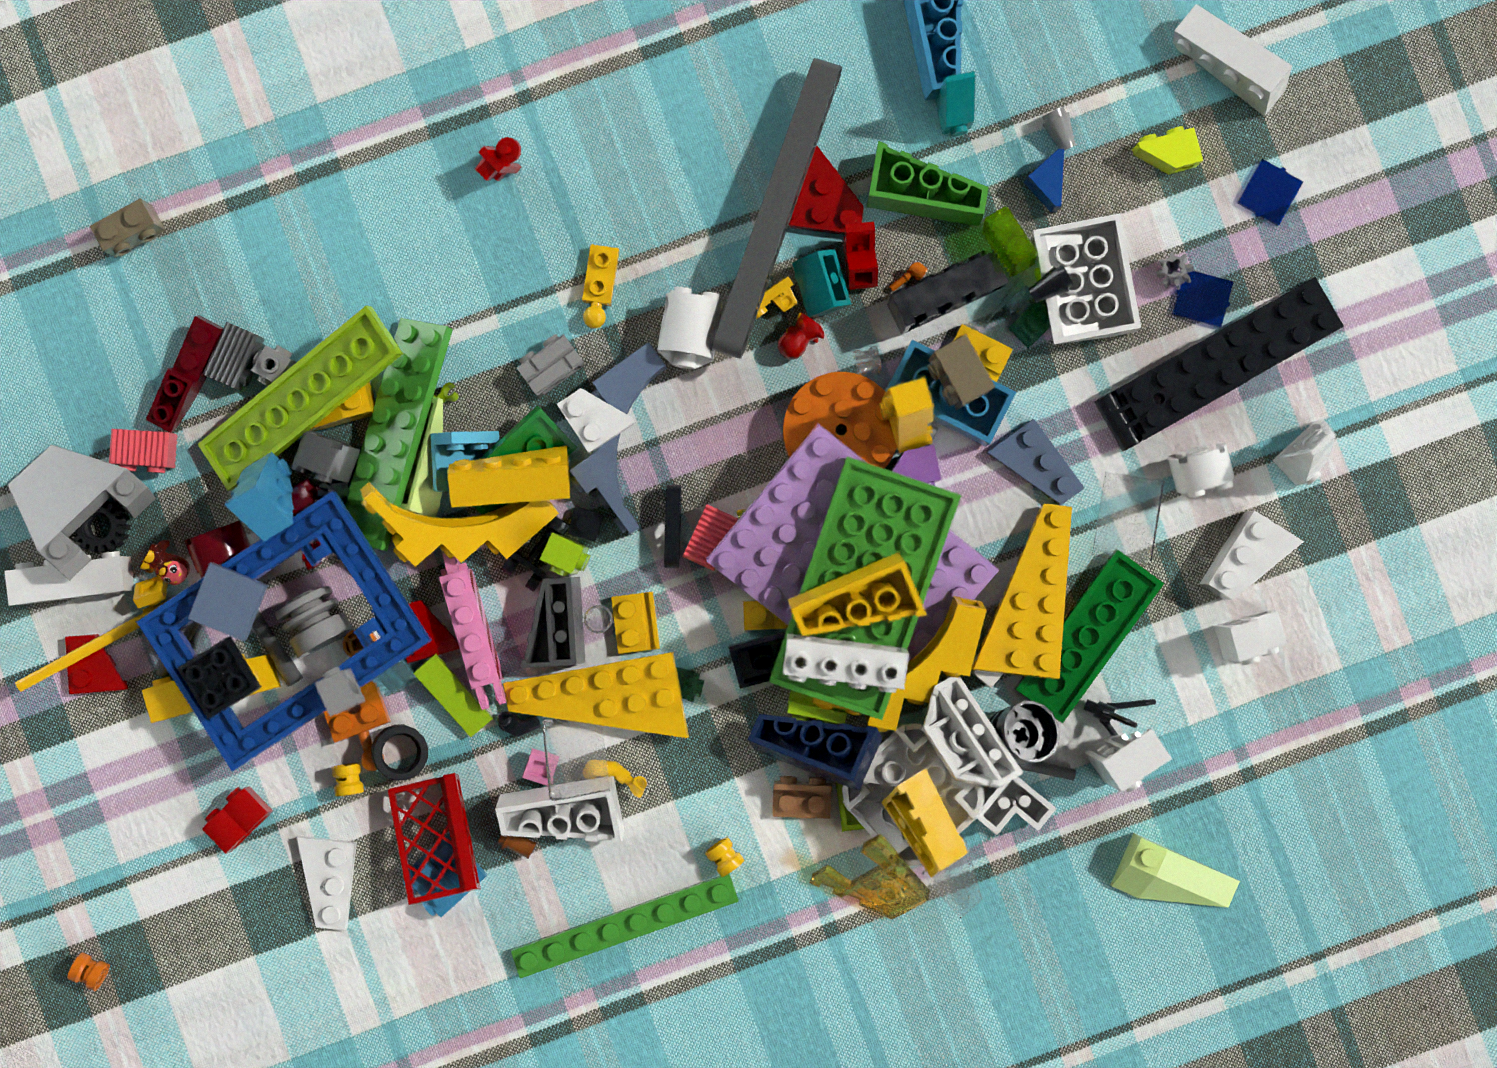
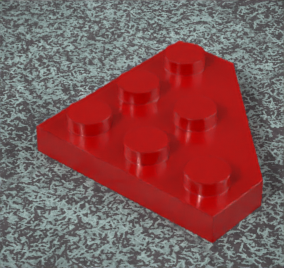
(825, 200)

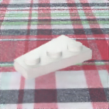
(329, 879)

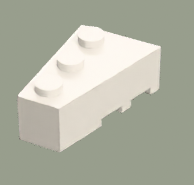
(1247, 555)
(1126, 761)

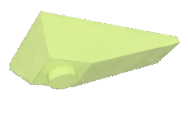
(419, 493)
(1165, 875)

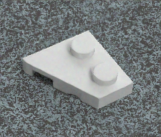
(593, 419)

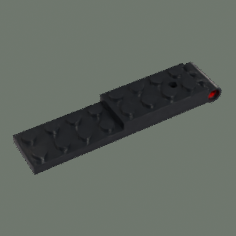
(1219, 364)

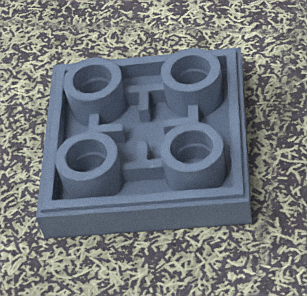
(228, 601)

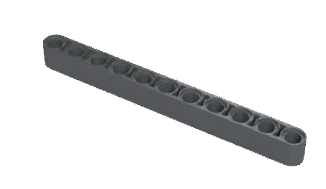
(777, 208)

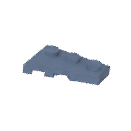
(1038, 462)

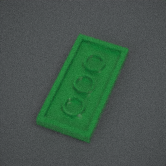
(532, 433)

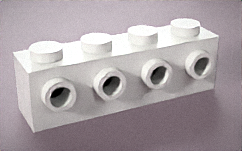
(845, 662)

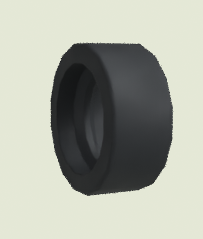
(415, 767)

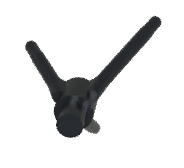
(1105, 712)

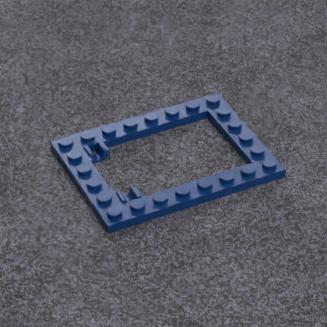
(393, 620)

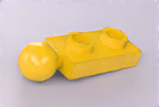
(599, 283)

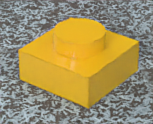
(150, 592)

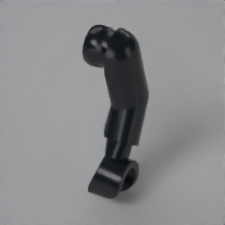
(340, 487)

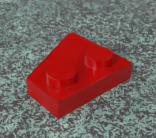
(441, 638)
(93, 672)

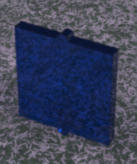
(1270, 192)
(1203, 299)

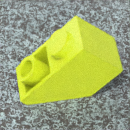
(1171, 152)

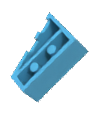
(264, 496)

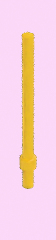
(83, 651)

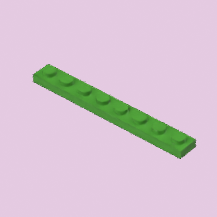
(624, 925)

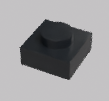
(585, 524)

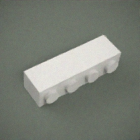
(46, 583)

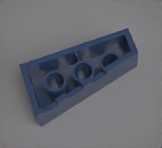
(825, 749)

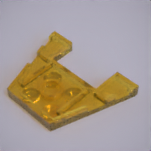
(885, 889)

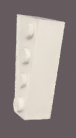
(587, 816)

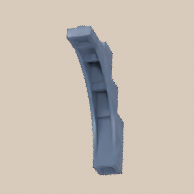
(619, 389)

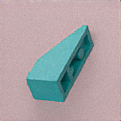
(957, 103)

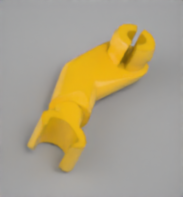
(623, 776)

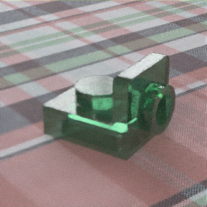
(1031, 324)
(689, 683)

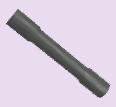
(282, 661)

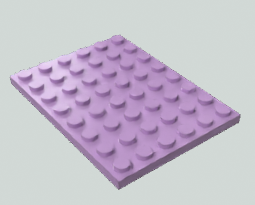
(778, 533)

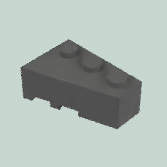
(557, 625)

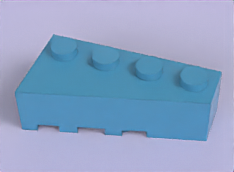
(936, 41)

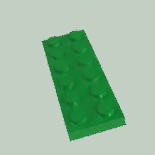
(1094, 632)

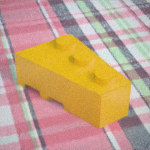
(908, 413)
(925, 823)

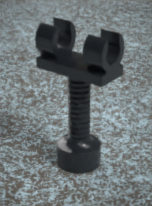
(557, 526)

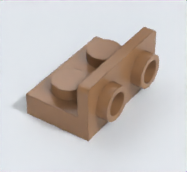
(801, 799)

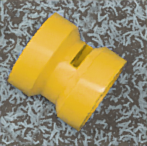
(347, 779)
(724, 856)

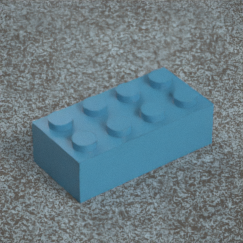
(975, 420)

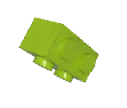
(565, 555)

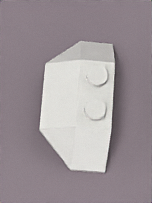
(966, 737)

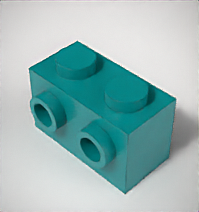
(821, 283)

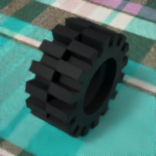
(113, 538)

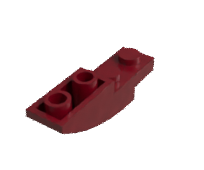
(186, 377)

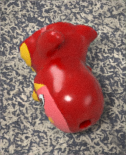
(796, 338)

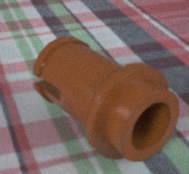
(517, 844)

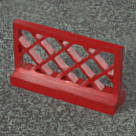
(459, 833)

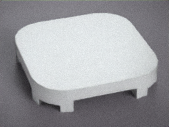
(896, 761)

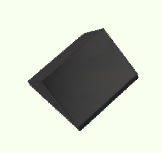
(755, 658)

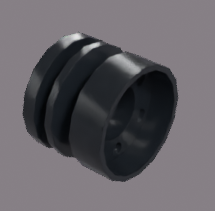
(1027, 731)

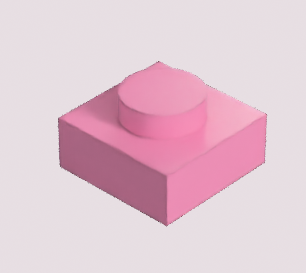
(536, 767)

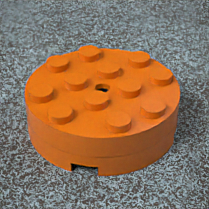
(843, 402)

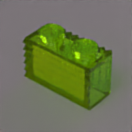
(1009, 241)

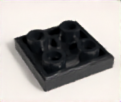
(219, 677)

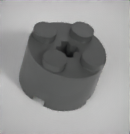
(325, 458)

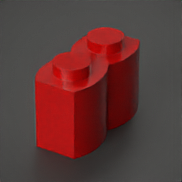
(237, 818)

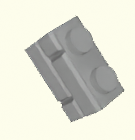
(550, 365)

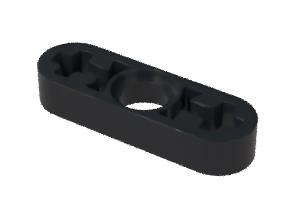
(672, 526)

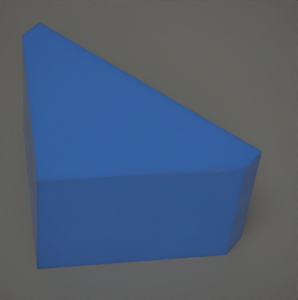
(1048, 180)

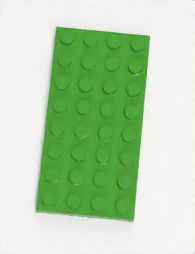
(868, 520)

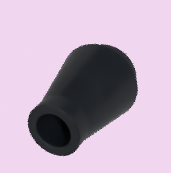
(1051, 284)

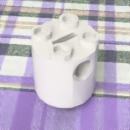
(689, 328)

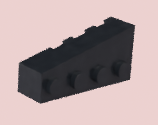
(946, 292)

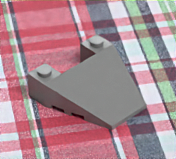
(63, 492)

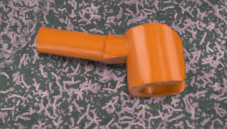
(916, 270)

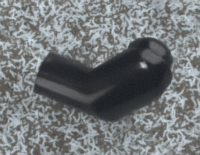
(517, 726)

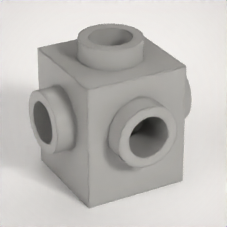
(265, 359)

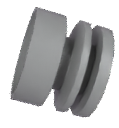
(313, 621)

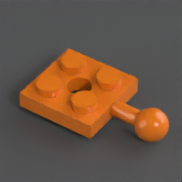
(370, 716)

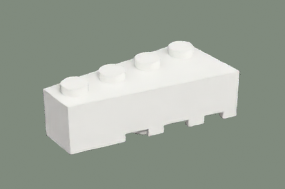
(1233, 59)

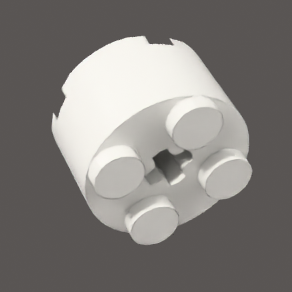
(1201, 469)

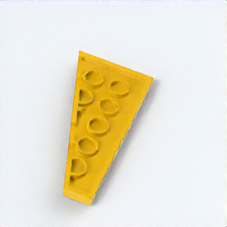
(1030, 615)
(622, 694)

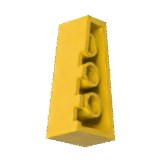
(510, 478)
(858, 598)
(167, 701)

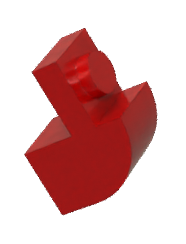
(860, 255)

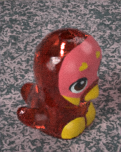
(167, 566)

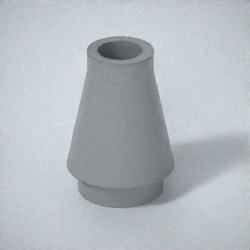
(1059, 128)

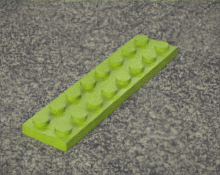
(302, 396)

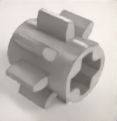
(1174, 263)

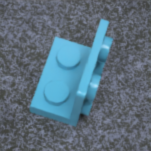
(454, 446)

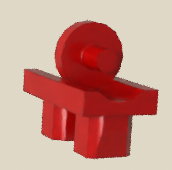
(499, 160)

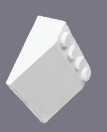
(1103, 289)

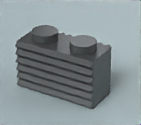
(234, 356)

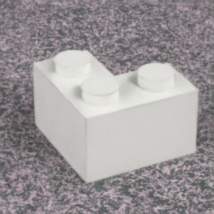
(1251, 637)
(1014, 798)

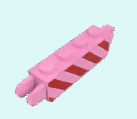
(472, 629)

